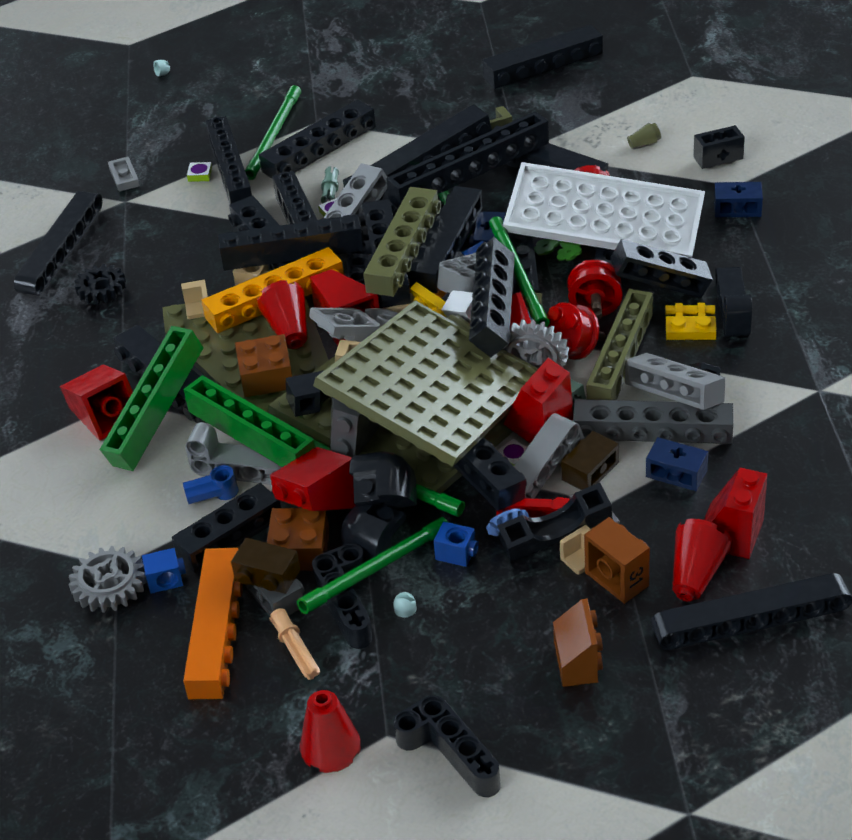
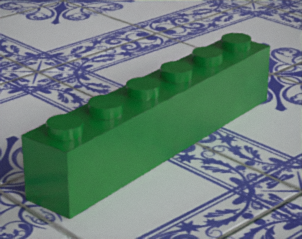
(151, 398)
(246, 422)

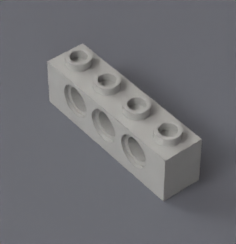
(364, 186)
(675, 381)

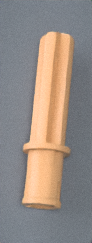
(289, 634)

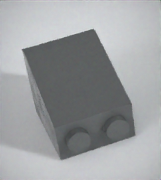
(349, 429)

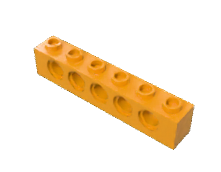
(240, 301)

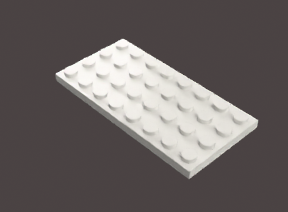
(603, 210)

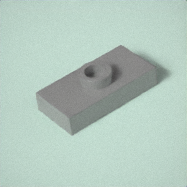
(123, 174)

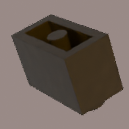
(590, 461)
(265, 565)

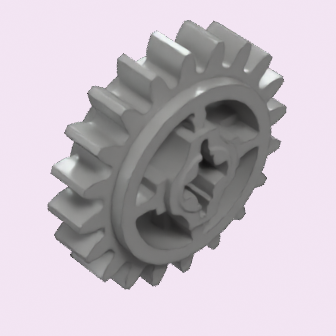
(536, 343)
(109, 582)

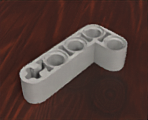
(457, 274)
(546, 451)
(206, 453)

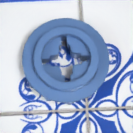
(492, 528)

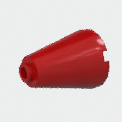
(285, 311)
(697, 557)
(328, 734)

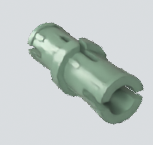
(329, 184)

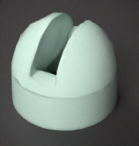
(161, 67)
(404, 605)

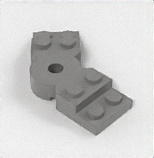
(351, 322)

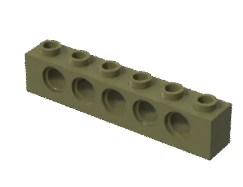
(401, 241)
(620, 345)

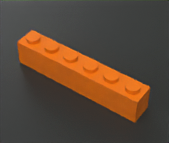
(213, 627)

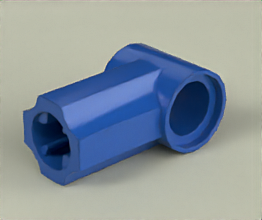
(219, 484)

